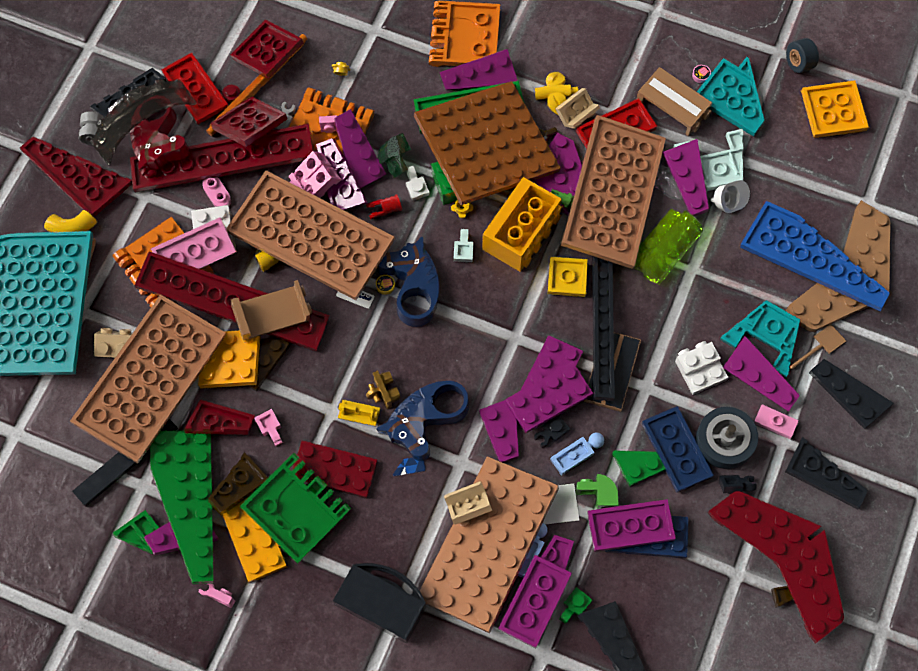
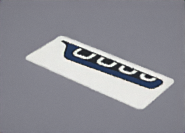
(364, 299)

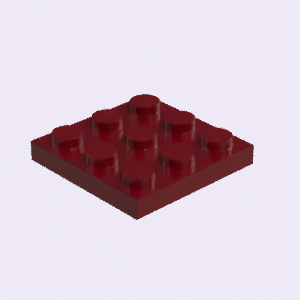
(267, 49)
(249, 121)

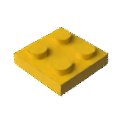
(567, 276)

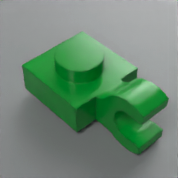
(576, 604)

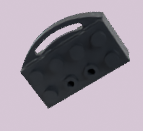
(381, 600)

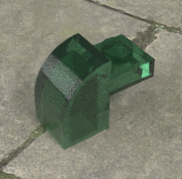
(392, 153)

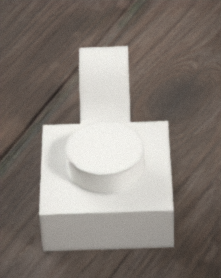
(416, 186)

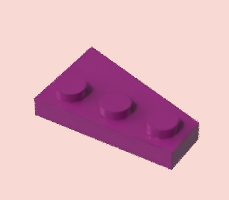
(502, 430)
(164, 540)

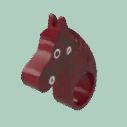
(154, 146)

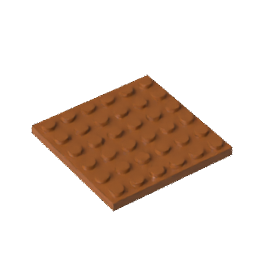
(486, 142)

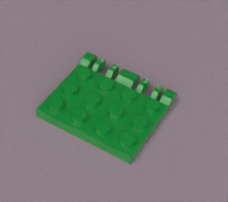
(292, 510)

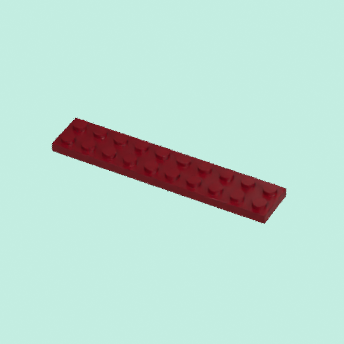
(228, 158)
(214, 296)

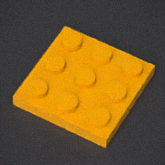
(834, 109)
(232, 363)

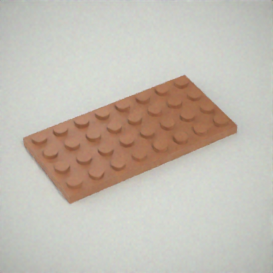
(613, 192)
(310, 235)
(148, 378)
(488, 551)

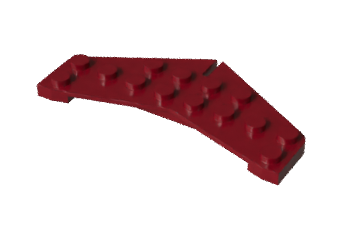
(803, 562)

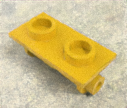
(358, 412)

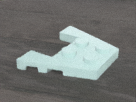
(723, 166)

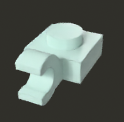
(463, 249)

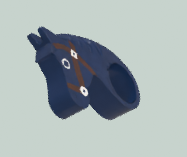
(420, 277)
(416, 412)

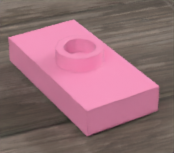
(776, 421)

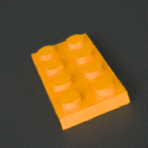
(255, 548)

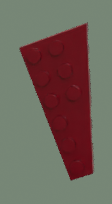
(78, 178)

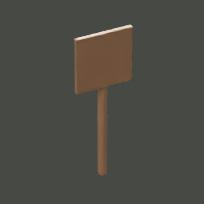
(828, 338)

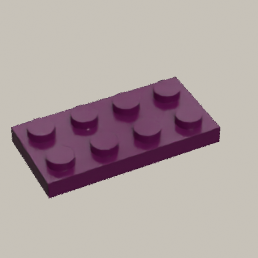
(551, 358)
(549, 397)
(631, 525)
(535, 601)

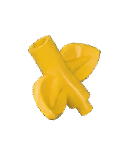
(555, 91)

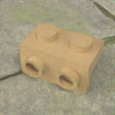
(577, 109)
(109, 342)
(467, 503)

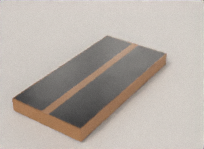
(624, 358)

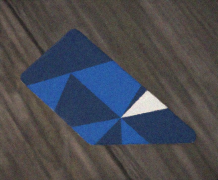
(409, 466)

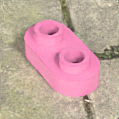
(216, 191)

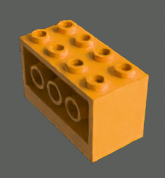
(522, 224)

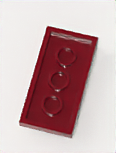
(337, 468)

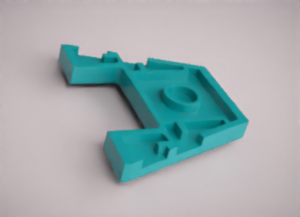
(771, 327)

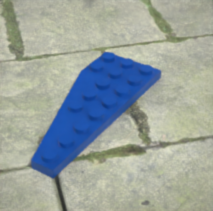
(799, 248)

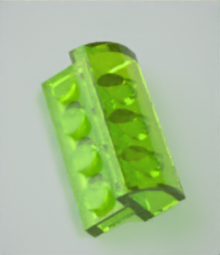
(667, 244)

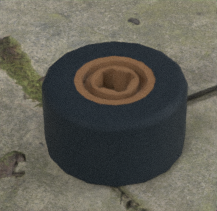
(802, 55)

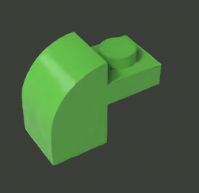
(603, 488)

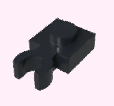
(552, 429)
(734, 483)

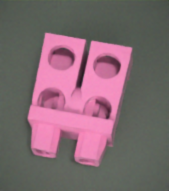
(315, 175)

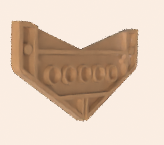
(865, 246)

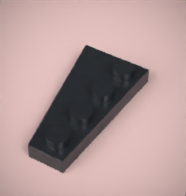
(147, 78)
(854, 396)
(816, 470)
(611, 633)

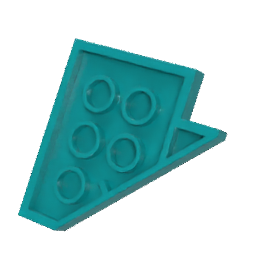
(734, 95)

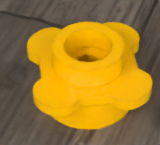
(341, 68)
(461, 212)

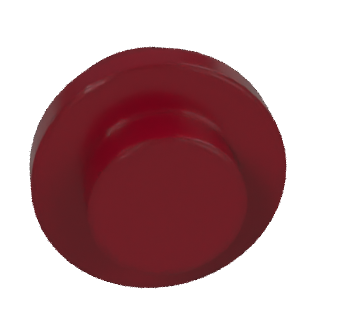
(231, 92)

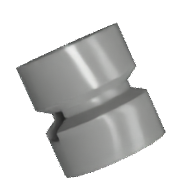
(88, 126)

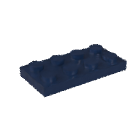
(677, 449)
(674, 548)

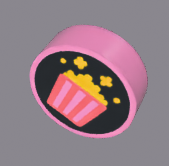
(701, 73)

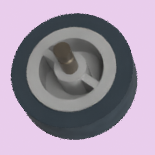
(727, 437)

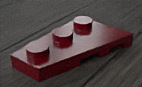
(217, 419)

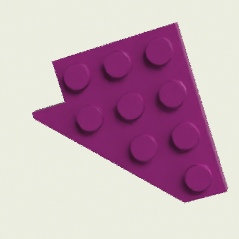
(570, 168)

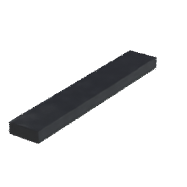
(109, 473)

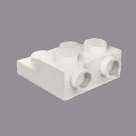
(701, 367)

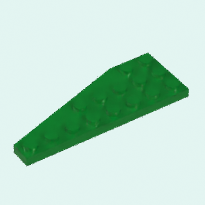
(183, 479)

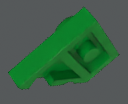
(638, 465)
(135, 531)

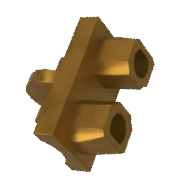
(381, 381)

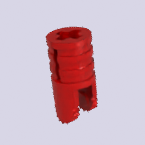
(388, 205)

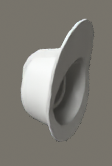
(731, 196)

